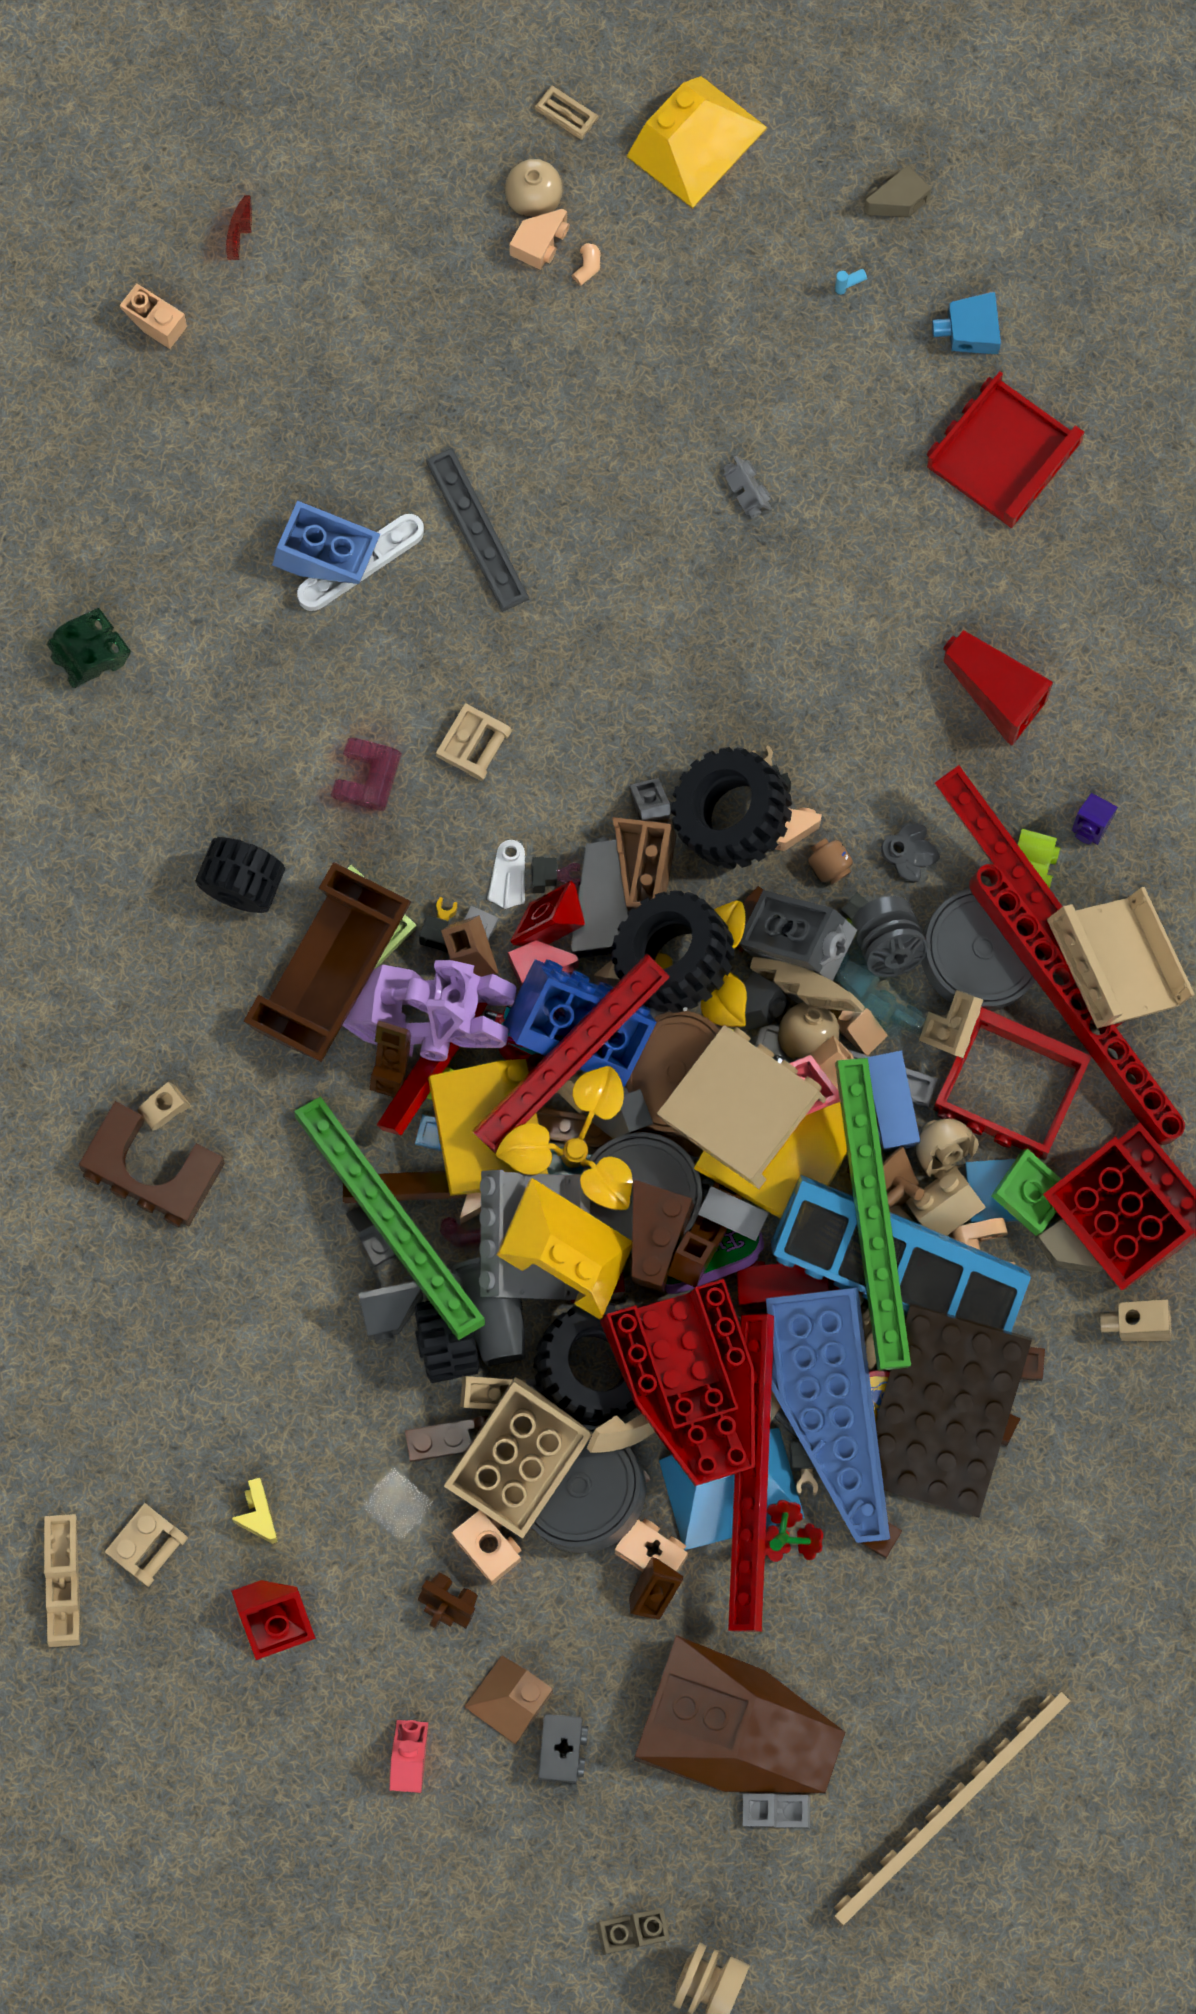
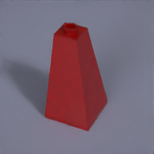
(998, 684)

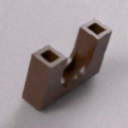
(177, 1198)

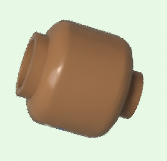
(830, 861)

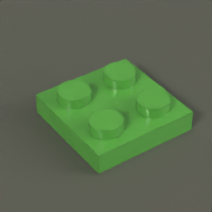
(1023, 1191)

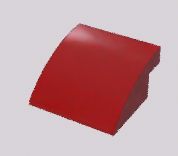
(1128, 1206)

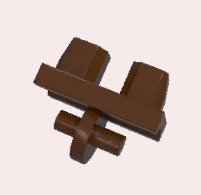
(445, 1606)

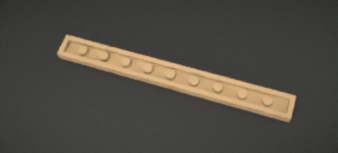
(941, 1816)

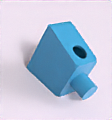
(971, 325)

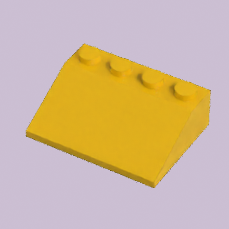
(460, 1103)

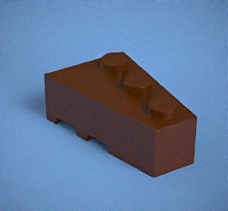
(657, 1232)

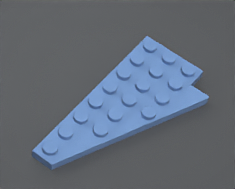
(827, 1397)

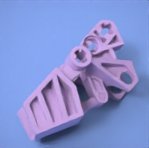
(447, 1000)

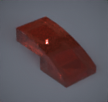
(240, 223)

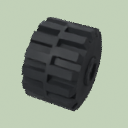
(240, 875)
(442, 1352)

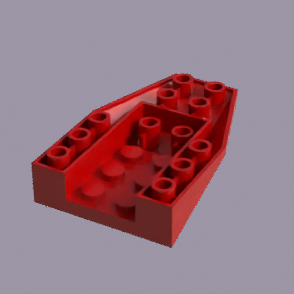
(690, 1378)

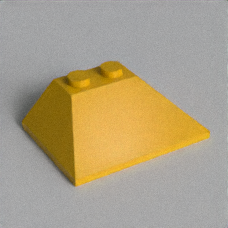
(694, 139)
(567, 1245)

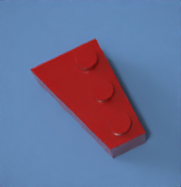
(776, 1280)

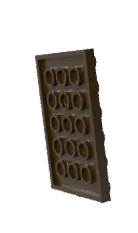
(948, 1409)

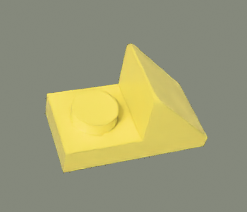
(259, 1521)

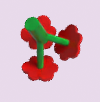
(778, 1541)

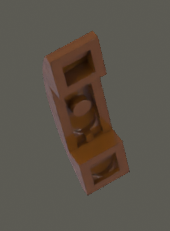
(391, 1058)

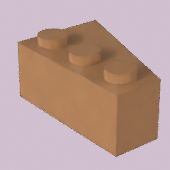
(644, 858)

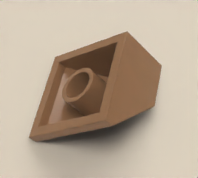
(509, 1699)

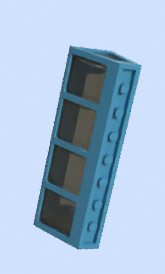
(933, 1269)

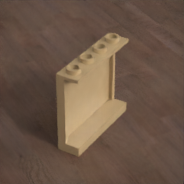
(740, 1104)

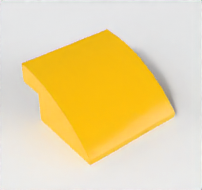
(811, 1150)

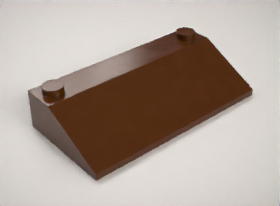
(330, 964)

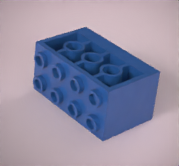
(556, 1001)

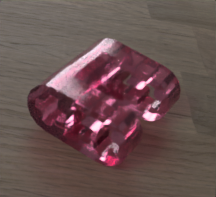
(380, 777)

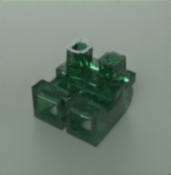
(85, 649)

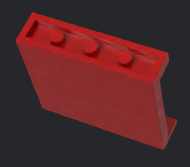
(1003, 451)

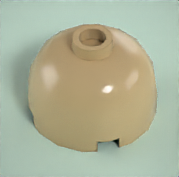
(533, 188)
(806, 1029)
(948, 1141)

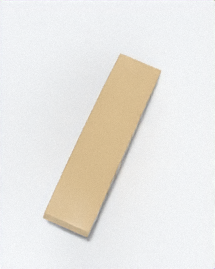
(806, 984)
(62, 1580)

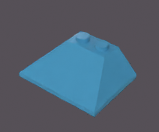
(706, 1510)

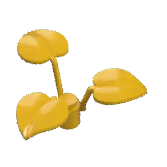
(729, 1002)
(529, 1153)

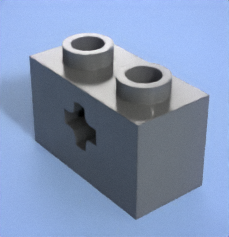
(558, 1729)

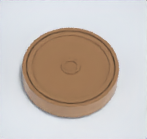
(668, 1057)

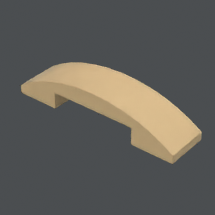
(617, 1435)

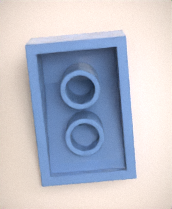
(324, 546)

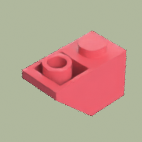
(523, 958)
(408, 1756)

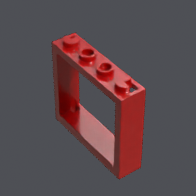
(1029, 1039)

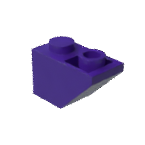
(1093, 819)

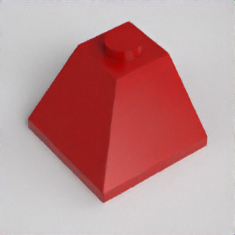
(272, 1617)

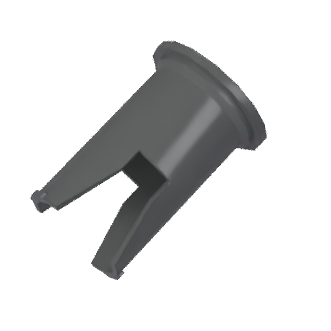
(504, 1332)

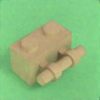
(946, 1202)

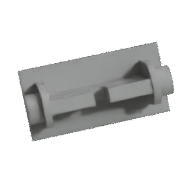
(755, 495)

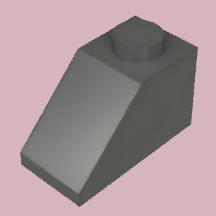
(763, 1002)

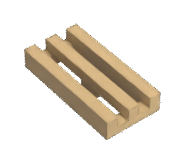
(586, 126)

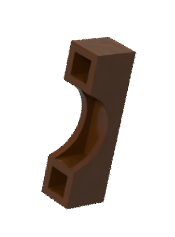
(698, 1247)

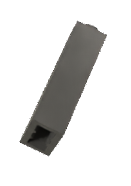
(600, 900)

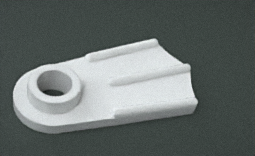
(508, 876)

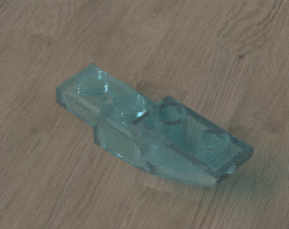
(881, 1003)

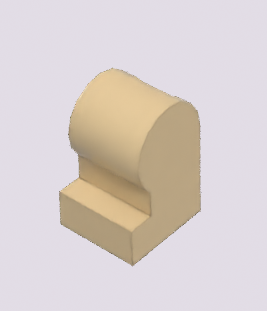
(163, 1106)

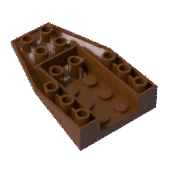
(735, 1727)

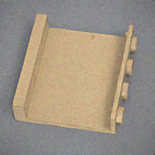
(1121, 959)

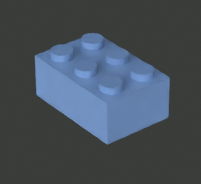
(893, 1102)

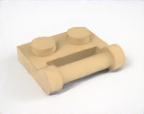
(465, 736)
(139, 1537)

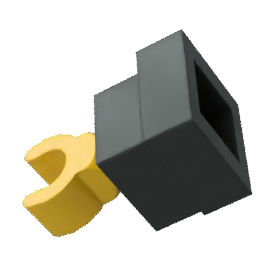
(431, 930)

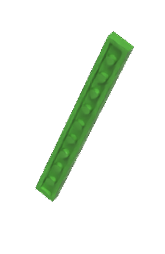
(872, 1214)
(390, 1218)

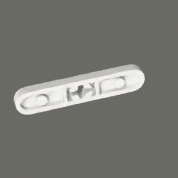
(393, 541)

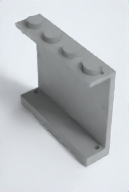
(499, 1201)

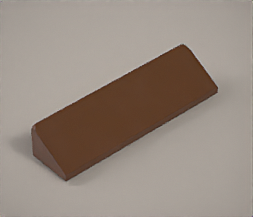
(413, 1186)

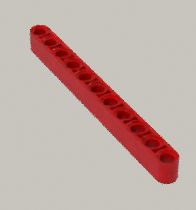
(1077, 1019)

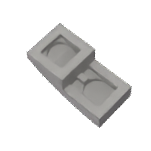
(733, 1213)
(776, 1811)

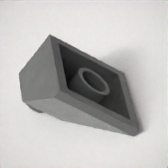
(389, 1310)

